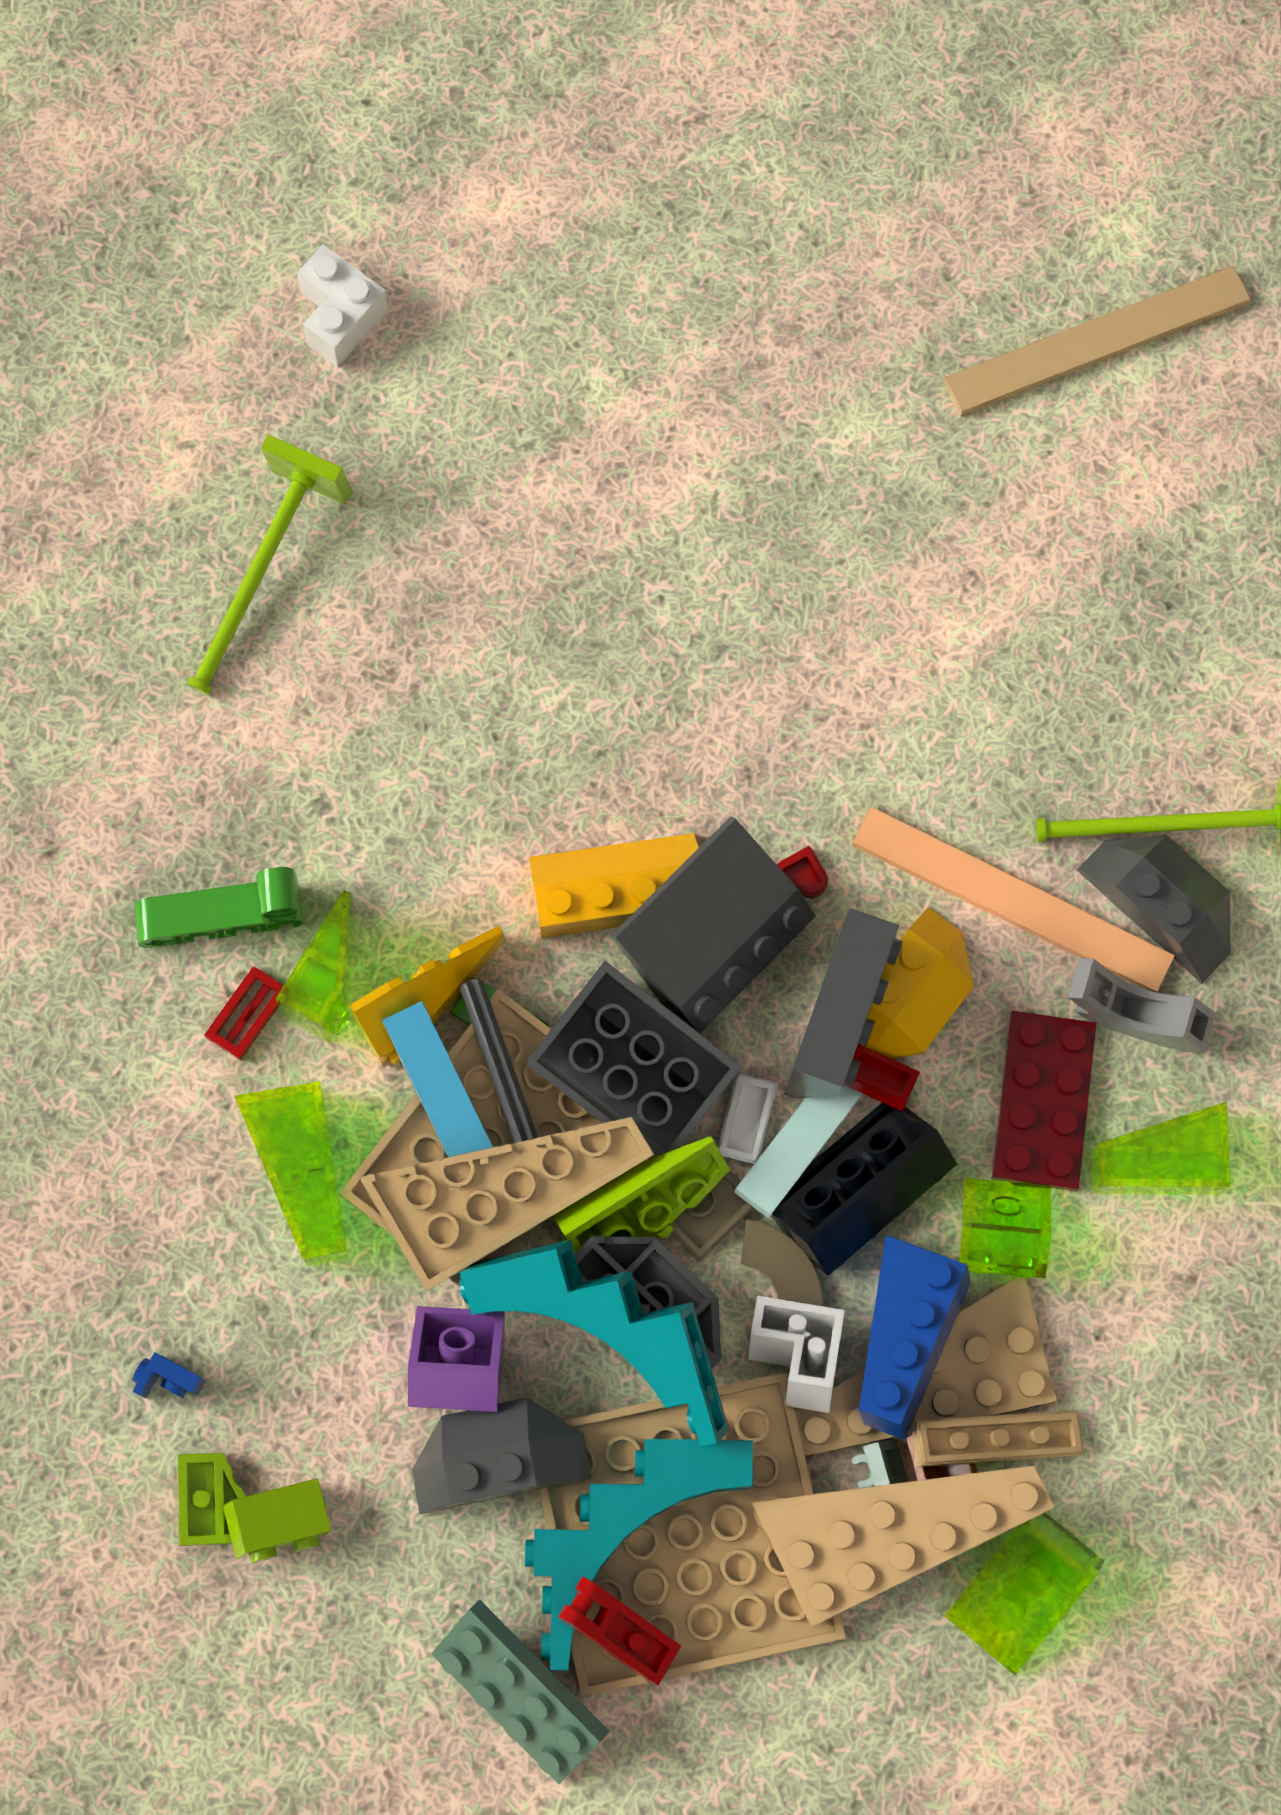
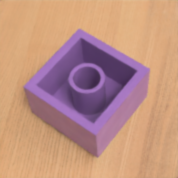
(456, 1359)

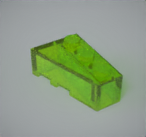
(1168, 1158)

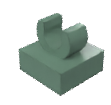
(883, 1463)

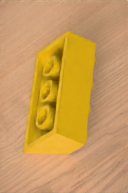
(604, 883)

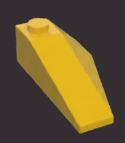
(433, 984)

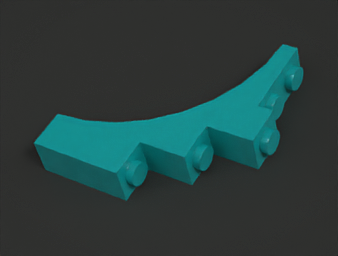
(671, 1474)

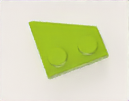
(203, 1490)

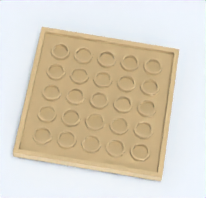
(706, 1563)

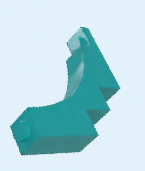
(660, 1343)

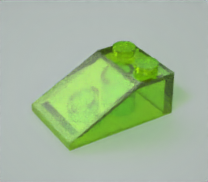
(320, 984)
(1024, 1590)

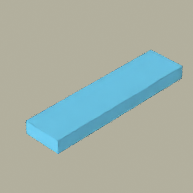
(436, 1081)

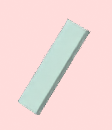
(794, 1149)

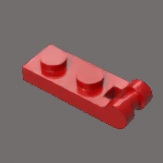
(620, 1632)

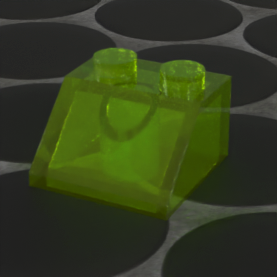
(1005, 1228)

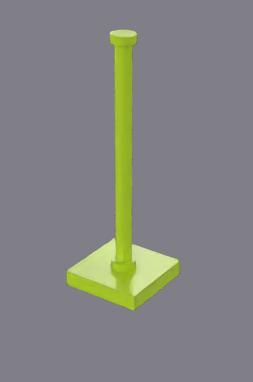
(306, 473)
(1161, 823)

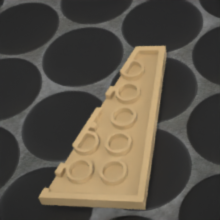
(478, 1201)
(985, 1369)

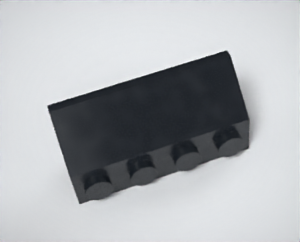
(862, 1185)

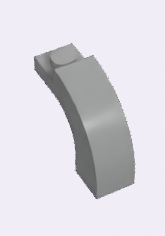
(1138, 1012)

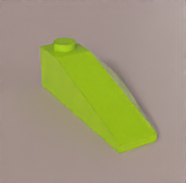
(647, 1196)

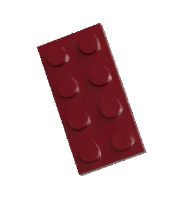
(1044, 1100)

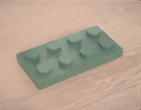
(519, 1692)

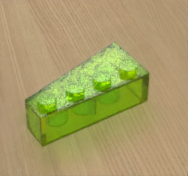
(299, 1159)

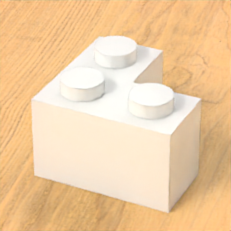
(346, 302)
(804, 1339)

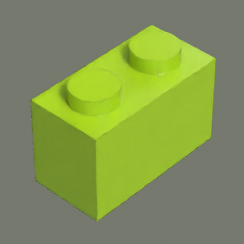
(276, 1520)

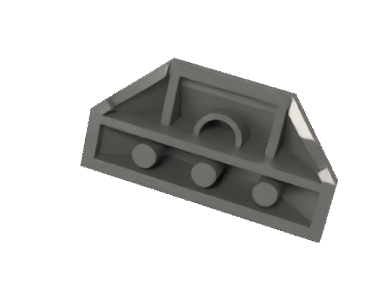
(1166, 898)
(658, 1279)
(497, 1455)

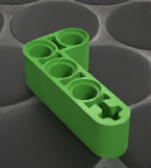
(220, 910)

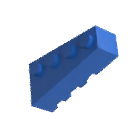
(910, 1326)

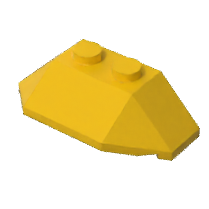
(922, 989)

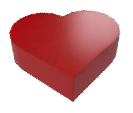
(805, 872)

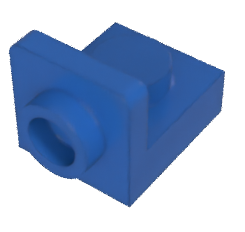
(176, 1378)

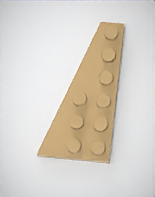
(869, 1539)

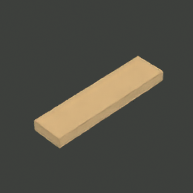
(996, 1438)

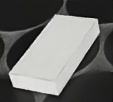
(747, 1118)

